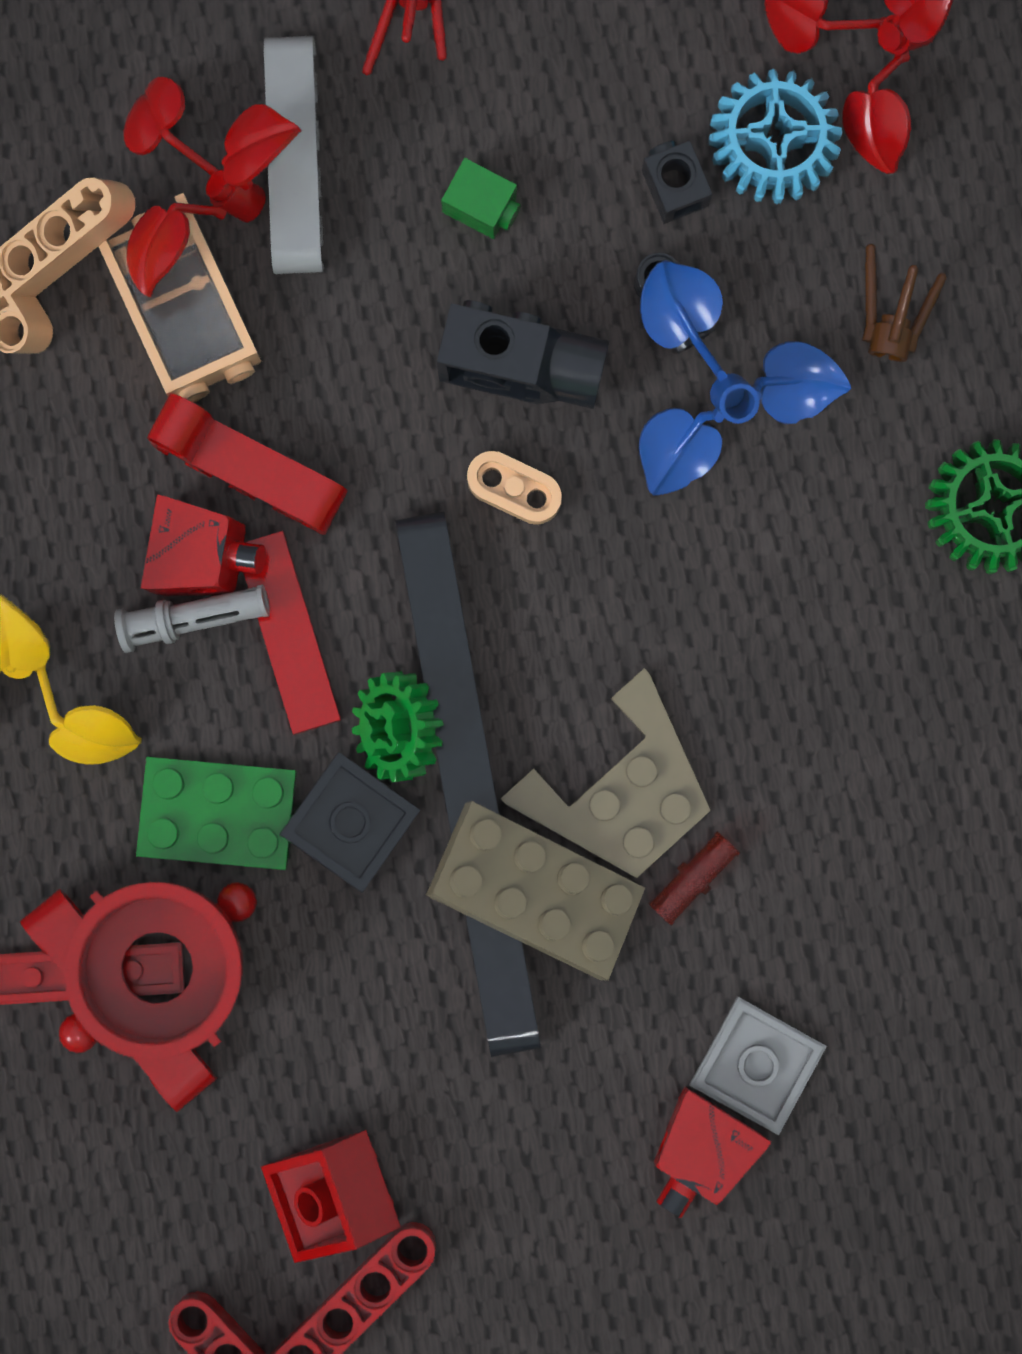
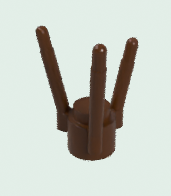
(893, 332)

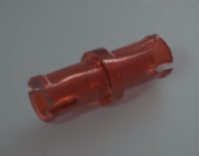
(694, 878)

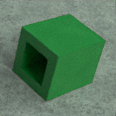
(481, 199)

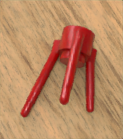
(408, 24)

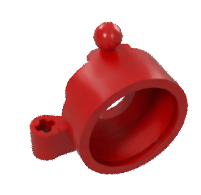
(105, 1010)

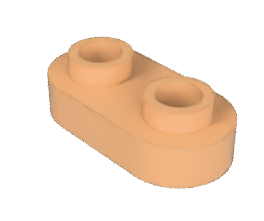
(516, 485)

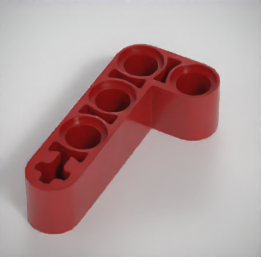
(245, 464)

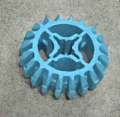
(796, 132)

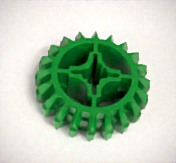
(987, 485)

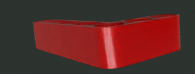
(314, 1330)

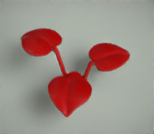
(876, 119)
(250, 147)

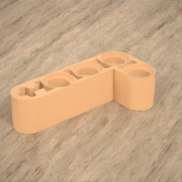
(54, 256)

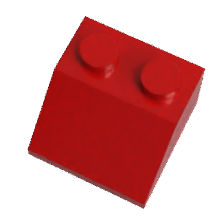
(331, 1197)

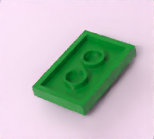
(215, 813)

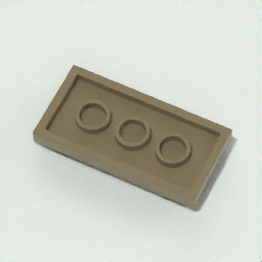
(536, 891)

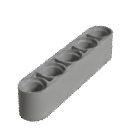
(294, 173)

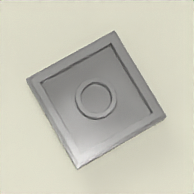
(757, 1065)

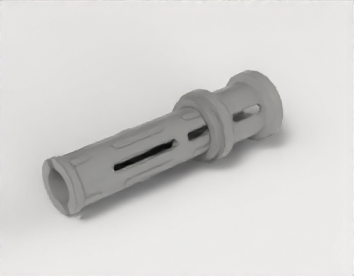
(168, 621)

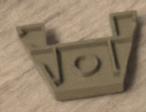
(636, 805)

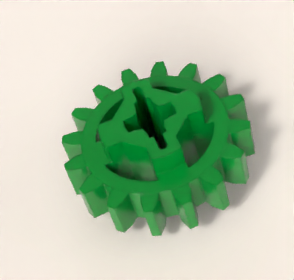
(397, 726)

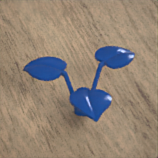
(797, 383)

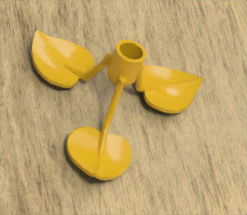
(86, 732)

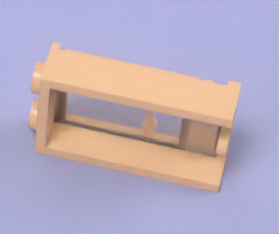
(189, 320)

